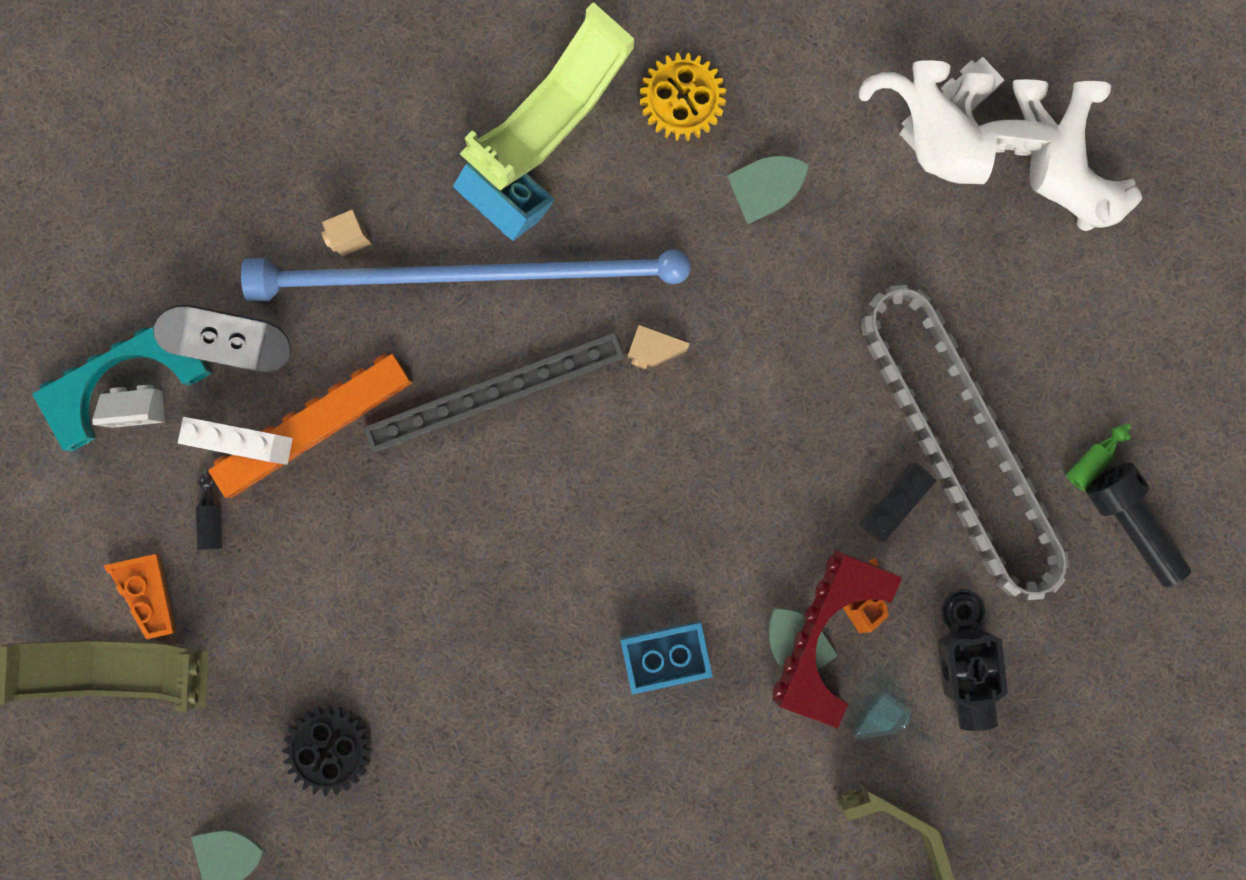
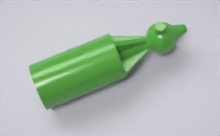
(1097, 459)

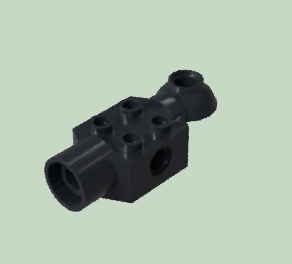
(971, 663)

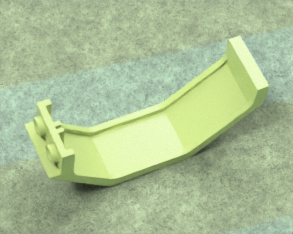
(555, 104)

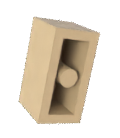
(345, 233)

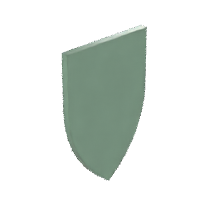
(767, 185)
(782, 631)
(226, 855)

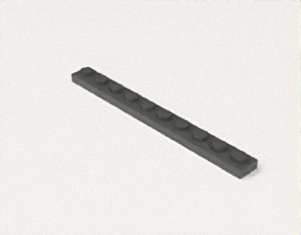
(493, 393)

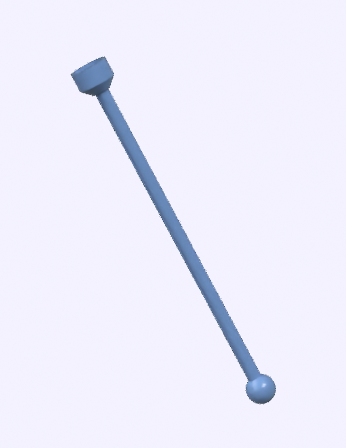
(263, 279)

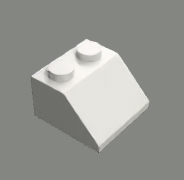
(130, 407)

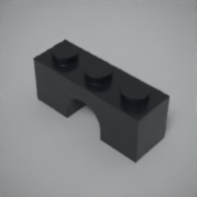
(898, 503)

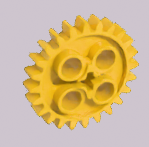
(702, 83)

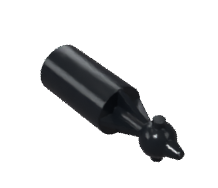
(208, 515)

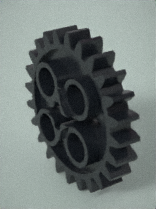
(307, 737)

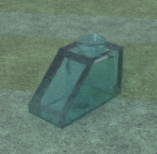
(882, 717)

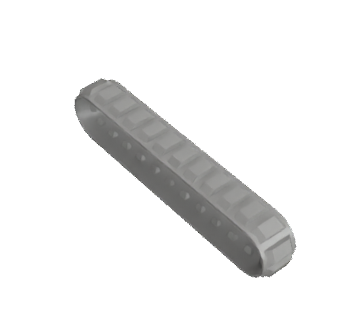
(997, 440)

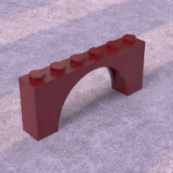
(844, 583)

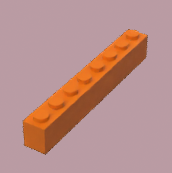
(316, 421)

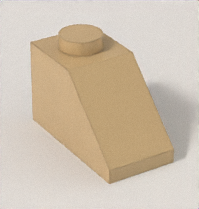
(654, 348)

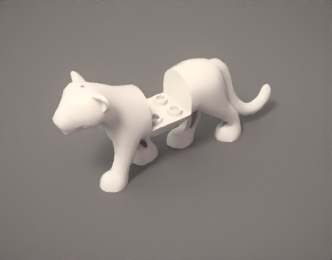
(963, 152)

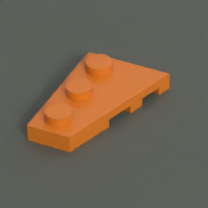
(146, 592)

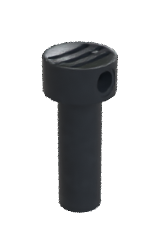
(1122, 494)

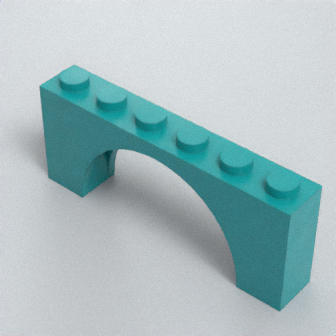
(68, 399)

